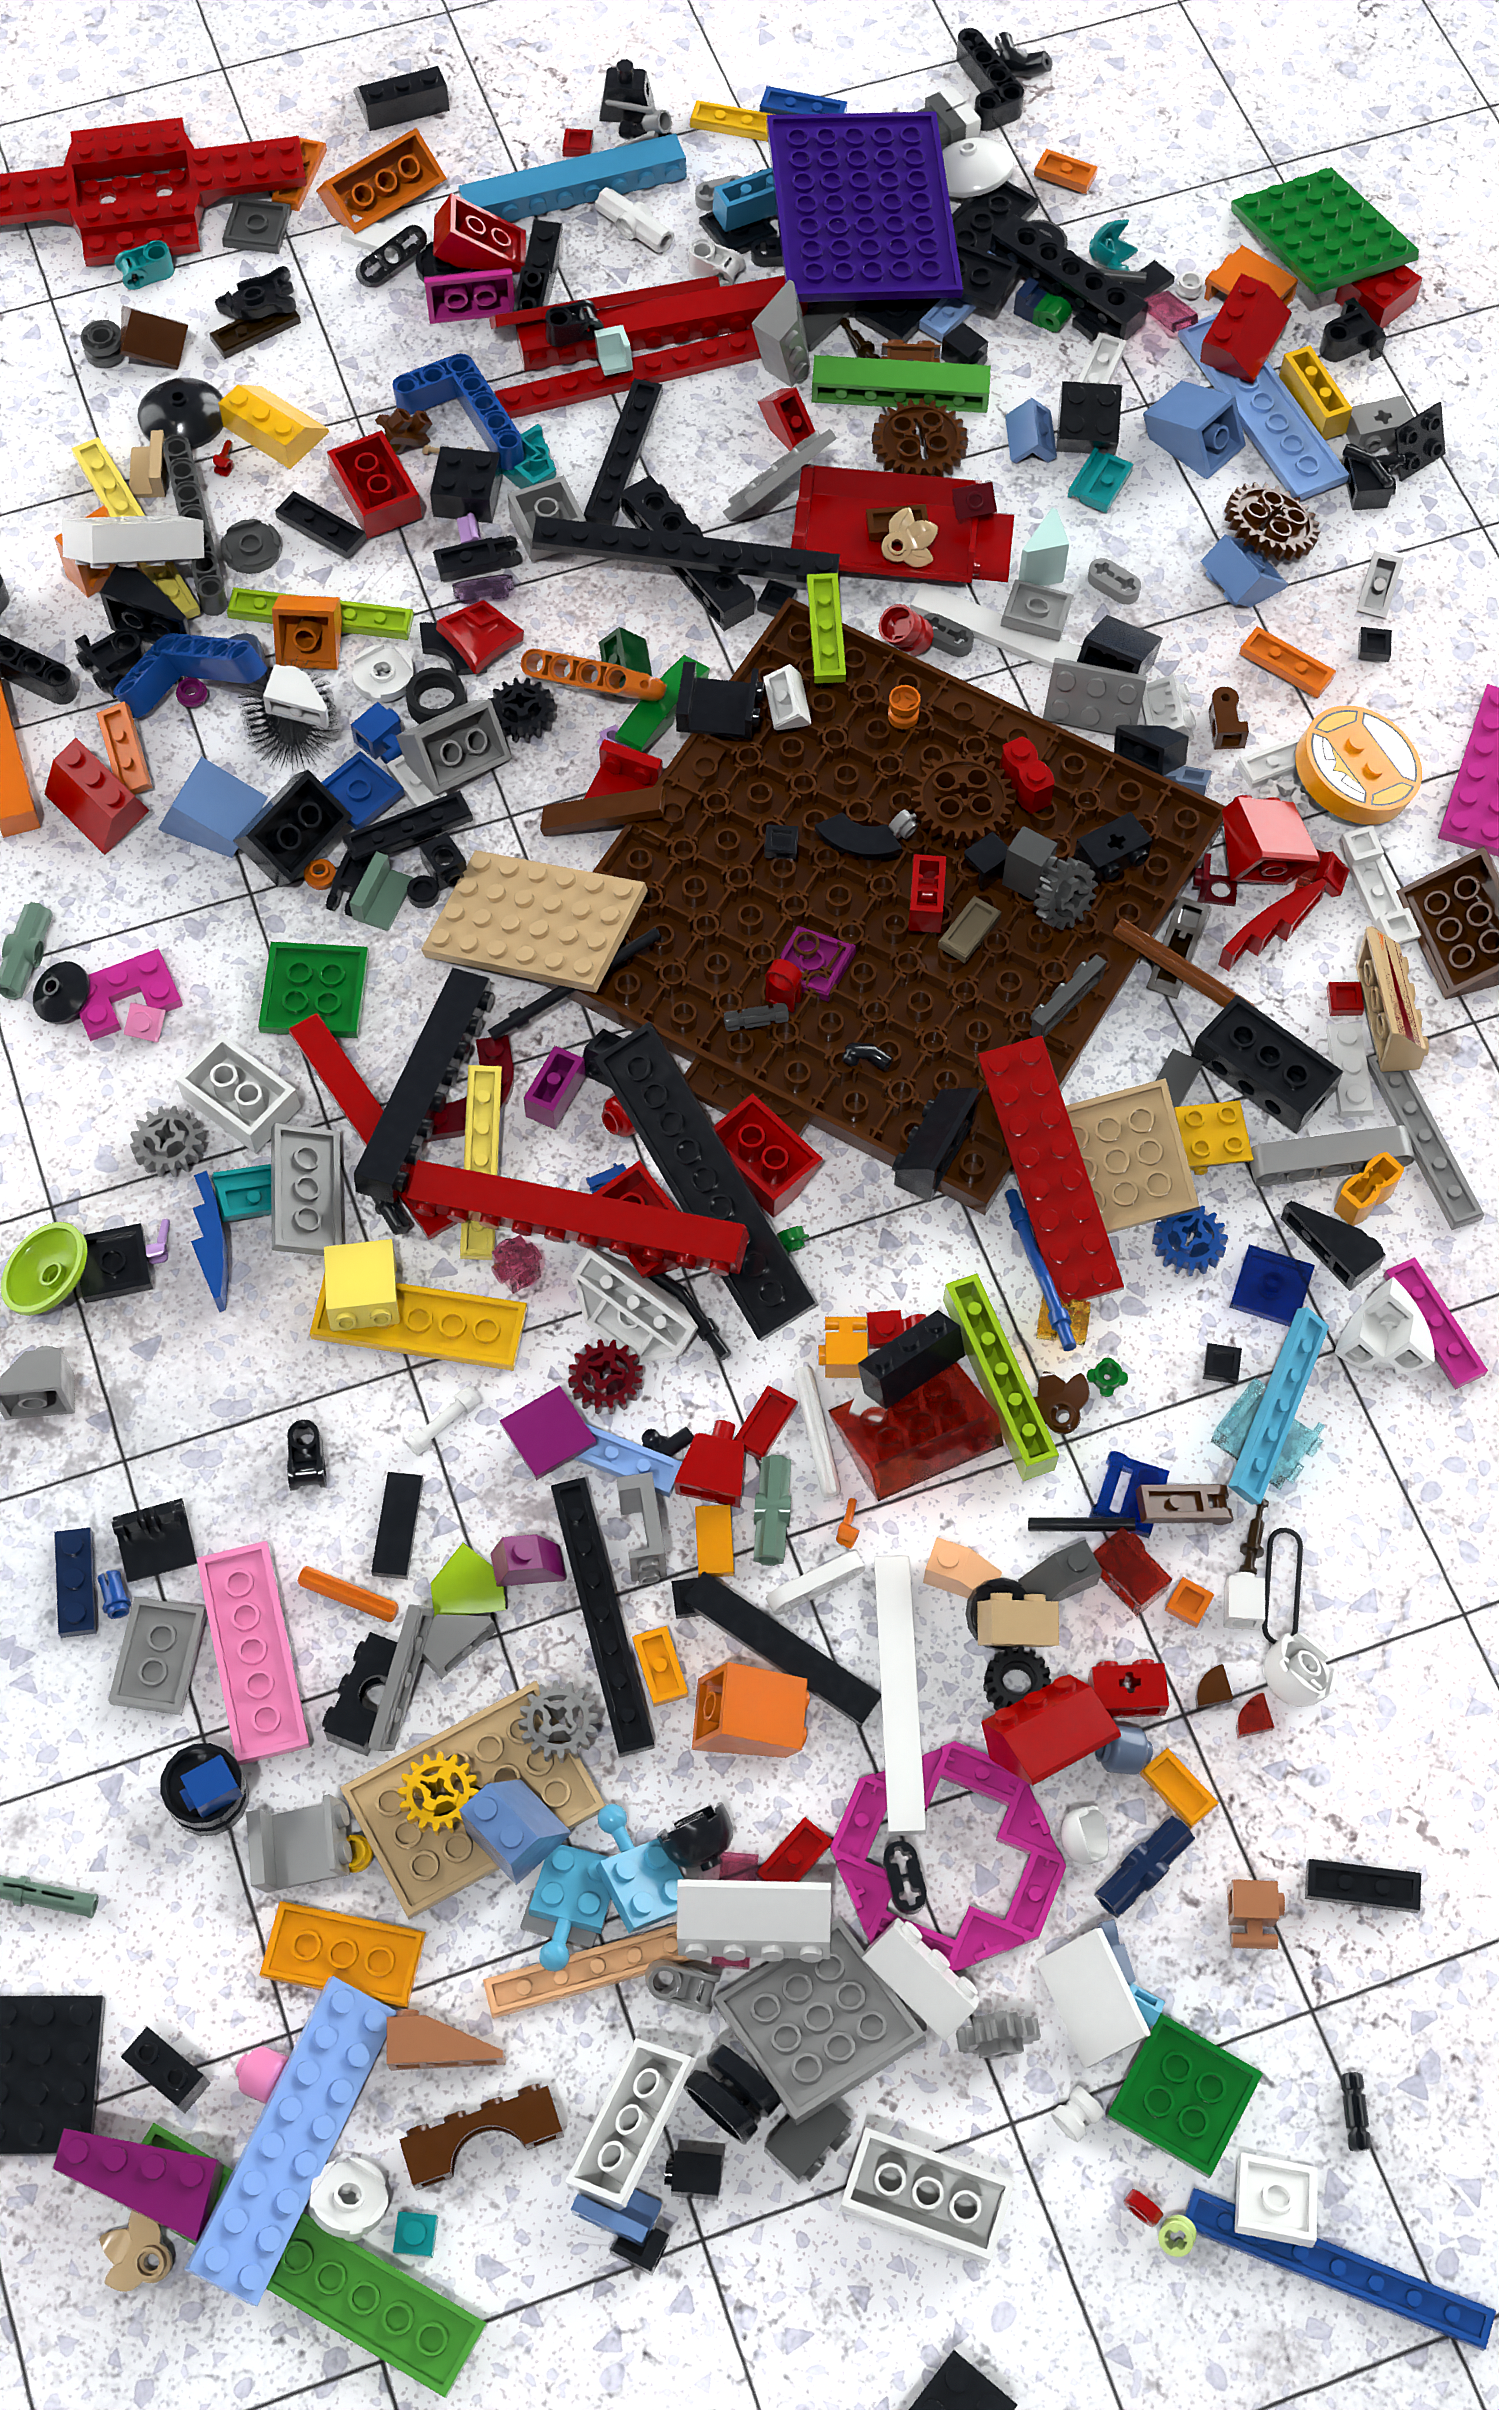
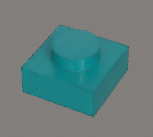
(415, 2234)

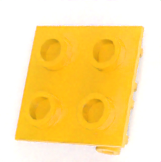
(1213, 1134)

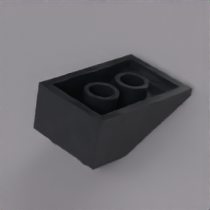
(139, 604)

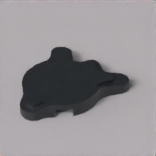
(259, 296)

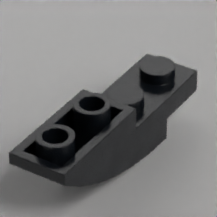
(540, 266)

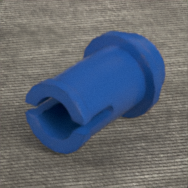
(601, 1179)
(115, 1600)

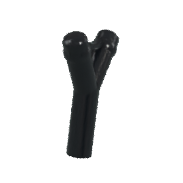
(1376, 463)

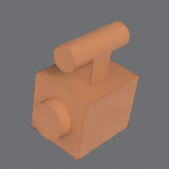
(1254, 1906)

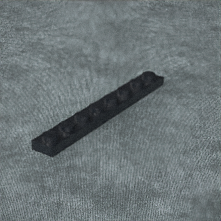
(602, 1618)

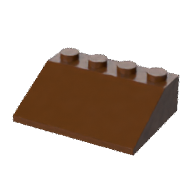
(1459, 922)

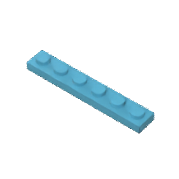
(1278, 1406)

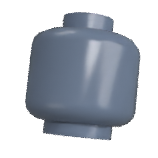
(1127, 1753)

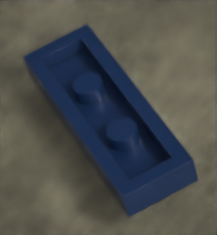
(75, 1582)

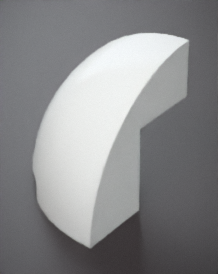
(1387, 1333)

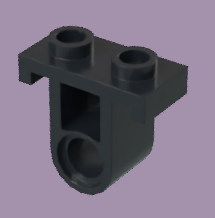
(1352, 334)
(110, 657)

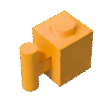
(843, 1348)

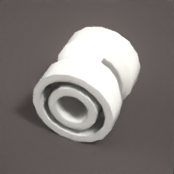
(1077, 2114)

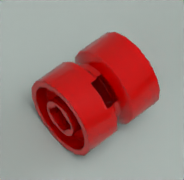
(905, 629)

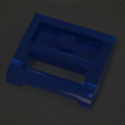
(1141, 1475)

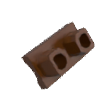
(405, 430)

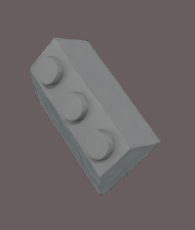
(783, 336)
(455, 745)

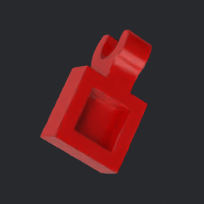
(887, 1325)

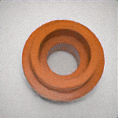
(321, 881)

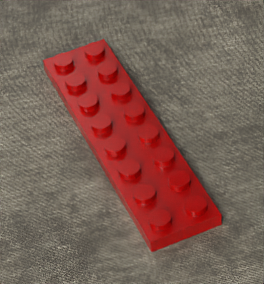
(1050, 1170)

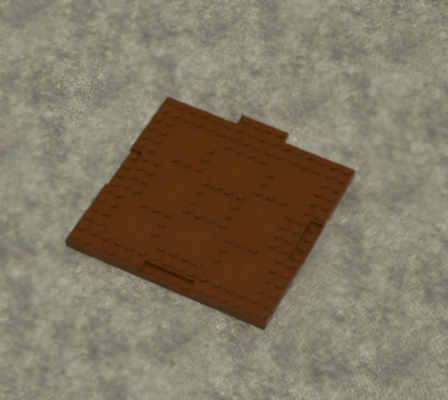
(733, 911)

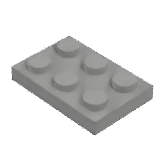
(1093, 696)
(157, 1656)

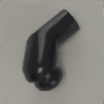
(866, 1051)
(667, 1445)

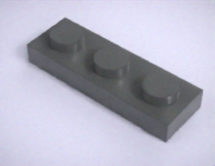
(1067, 996)

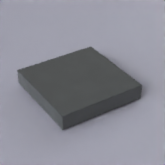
(256, 225)

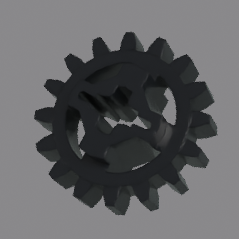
(523, 708)

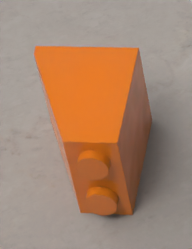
(750, 1712)

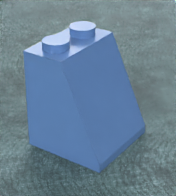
(1196, 426)
(212, 809)
(513, 1827)

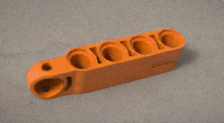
(637, 684)

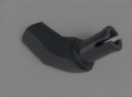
(1021, 62)

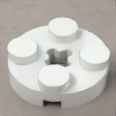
(382, 688)
(342, 2219)

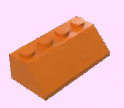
(382, 182)

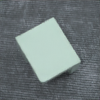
(613, 350)

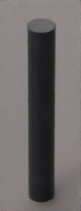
(1081, 1524)

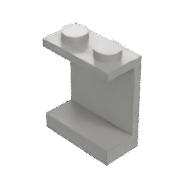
(298, 1845)

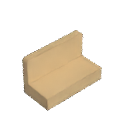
(149, 468)

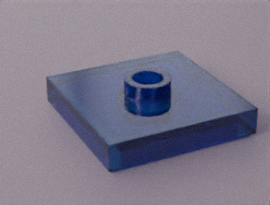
(1271, 1285)

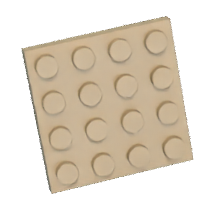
(1134, 1155)

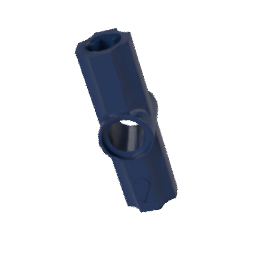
(1144, 1866)

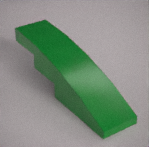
(653, 718)

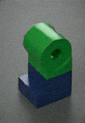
(1041, 307)

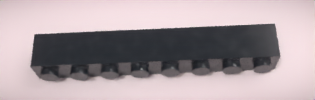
(423, 1086)

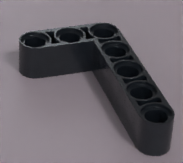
(32, 669)

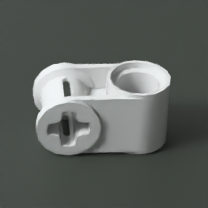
(711, 259)

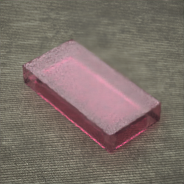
(1171, 311)

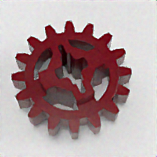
(592, 1370)

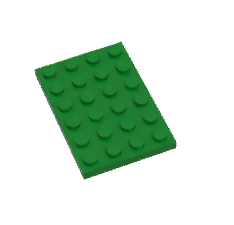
(1324, 230)

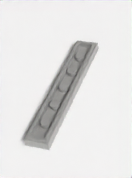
(1428, 1145)

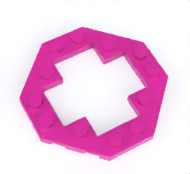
(1022, 1829)

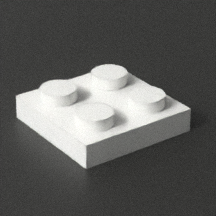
(1276, 2200)

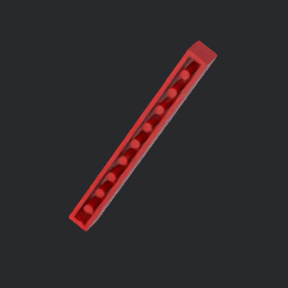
(659, 321)
(578, 1217)

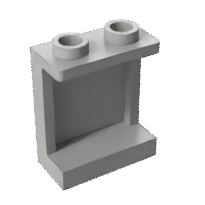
(635, 1496)

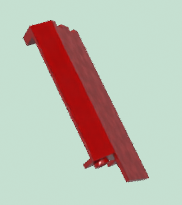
(834, 521)

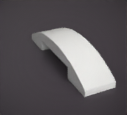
(1375, 886)

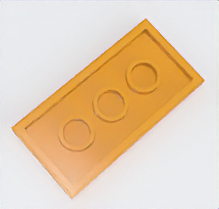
(367, 1954)

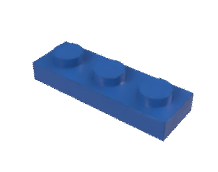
(786, 102)

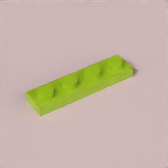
(826, 628)

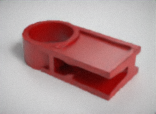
(783, 983)

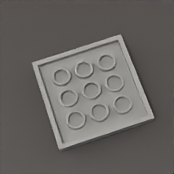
(819, 2024)

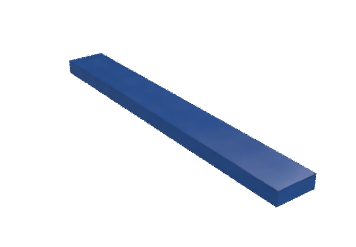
(1350, 2275)

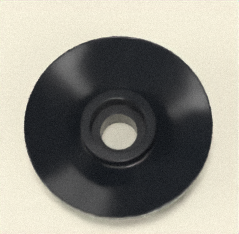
(61, 992)

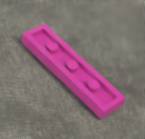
(1450, 1343)

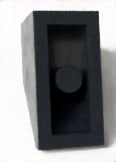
(1364, 486)
(1152, 747)

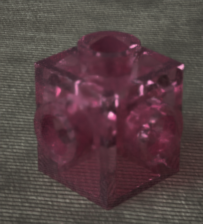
(516, 1263)

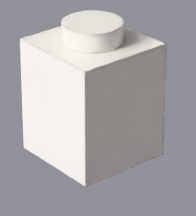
(1244, 1601)

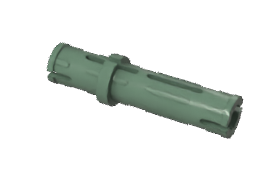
(25, 1891)

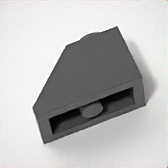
(1063, 1573)

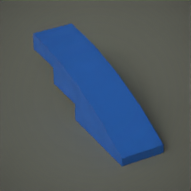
(212, 1247)

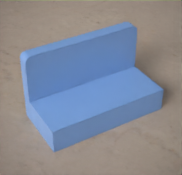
(1030, 432)
(630, 2223)

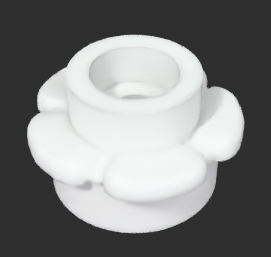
(1190, 285)

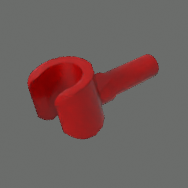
(223, 463)

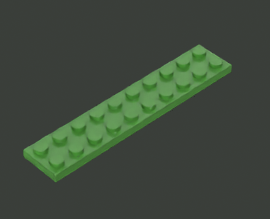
(364, 2297)

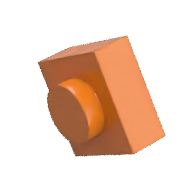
(1189, 1602)

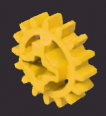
(425, 1785)

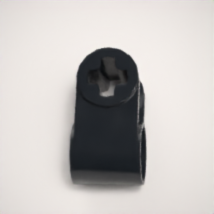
(570, 323)
(305, 1462)

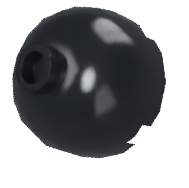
(699, 1838)

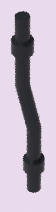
(707, 1328)

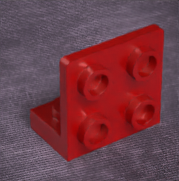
(623, 770)

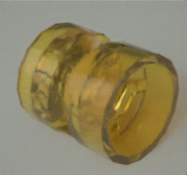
(1079, 1313)

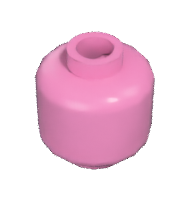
(260, 2072)

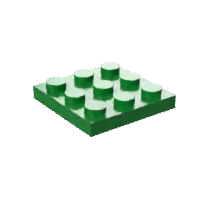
(314, 980)
(1184, 2095)

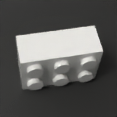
(238, 1093)

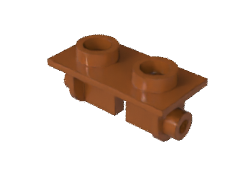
(922, 351)

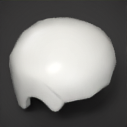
(1085, 1835)

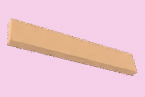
(583, 1973)

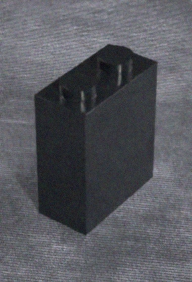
(1120, 647)

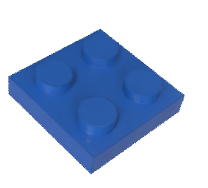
(363, 789)

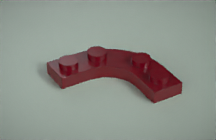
(452, 1119)

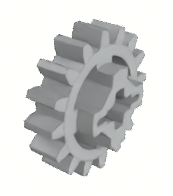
(170, 1144)
(548, 1733)
(998, 2035)

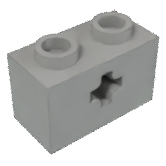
(1374, 423)

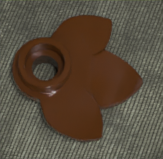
(1060, 1397)

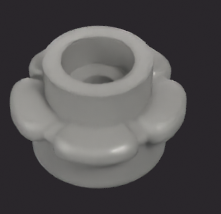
(903, 824)

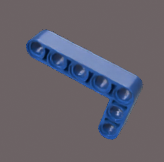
(461, 379)
(191, 657)

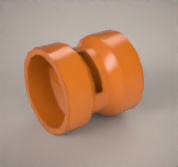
(904, 706)

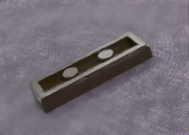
(247, 333)

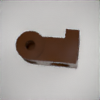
(1224, 721)

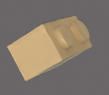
(1018, 1622)

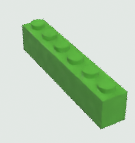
(893, 381)

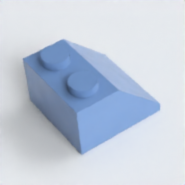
(1242, 572)

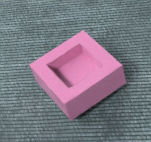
(144, 1022)

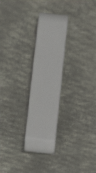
(1327, 1155)

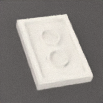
(1093, 1998)

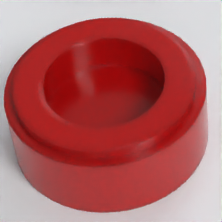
(1143, 2208)

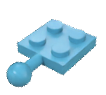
(640, 1877)
(571, 1895)

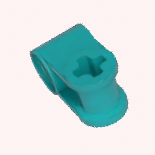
(148, 264)

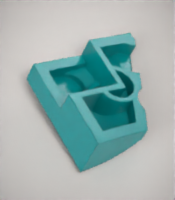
(537, 463)

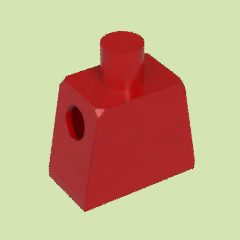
(713, 1467)

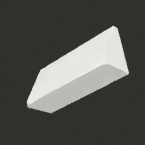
(787, 698)

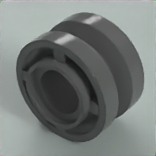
(102, 343)

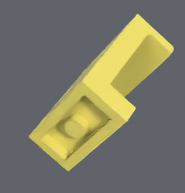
(361, 1285)

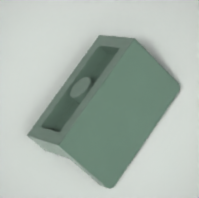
(379, 894)

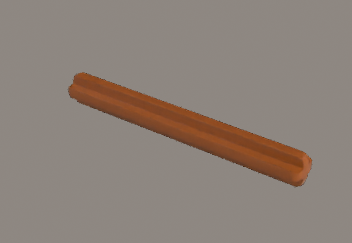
(1174, 963)

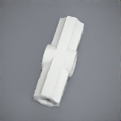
(634, 220)

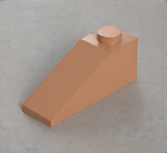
(425, 2043)

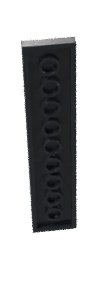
(704, 1175)

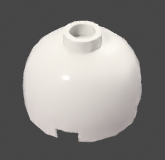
(1298, 1671)

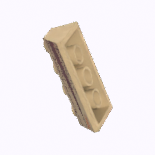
(1390, 1003)

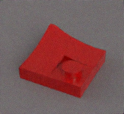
(479, 633)

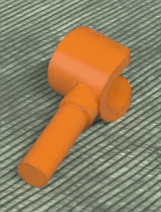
(847, 1534)

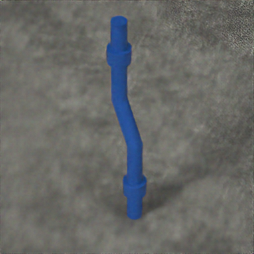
(1058, 1315)

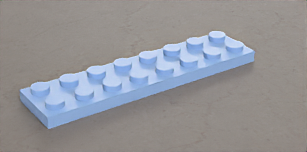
(1274, 423)
(291, 2142)

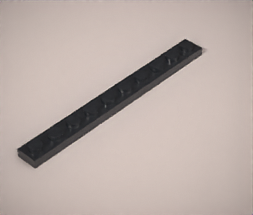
(680, 550)

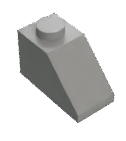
(454, 1639)

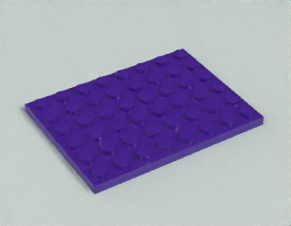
(863, 206)

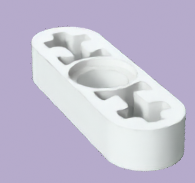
(815, 1583)

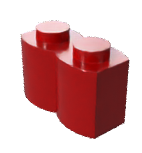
(1029, 775)

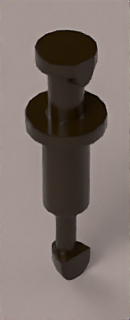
(865, 349)
(1252, 1547)

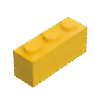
(1315, 392)

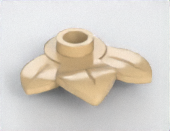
(914, 538)
(130, 2251)

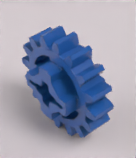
(1203, 1250)

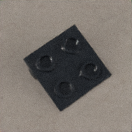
(1420, 441)
(154, 1540)

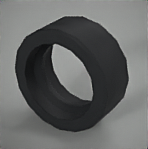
(429, 679)

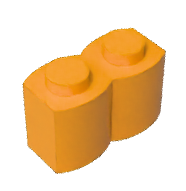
(1368, 1188)

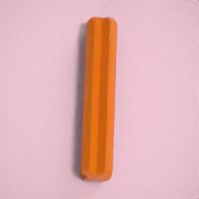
(348, 1594)

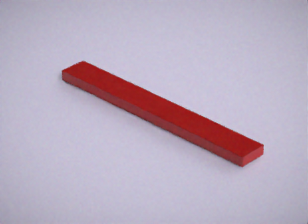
(607, 301)
(353, 1099)

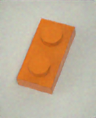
(1066, 171)

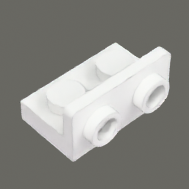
(1167, 706)

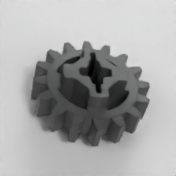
(1065, 893)

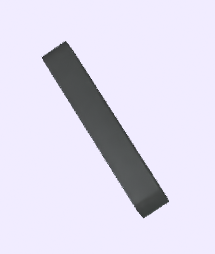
(191, 505)

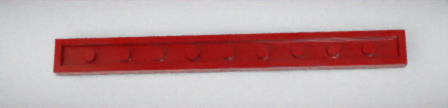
(651, 367)

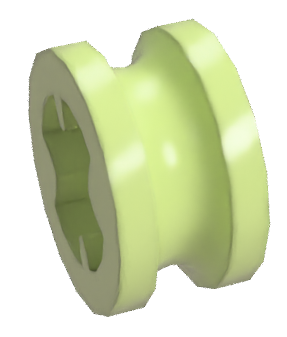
(1174, 2224)

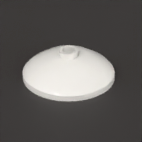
(976, 166)

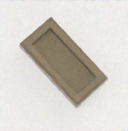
(969, 929)

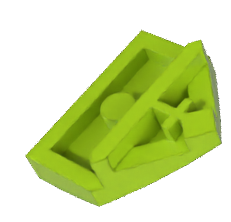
(466, 1586)

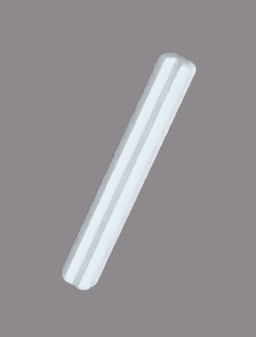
(817, 1432)

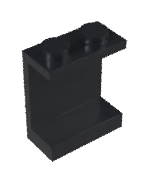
(718, 705)

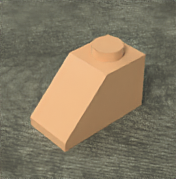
(957, 1568)

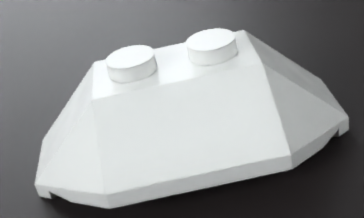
(631, 1308)

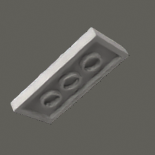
(778, 472)
(305, 1189)

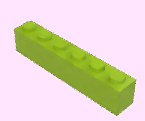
(1001, 1377)

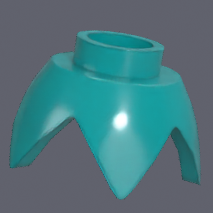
(1108, 248)

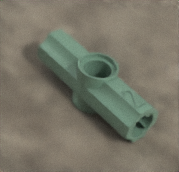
(23, 949)
(772, 1510)

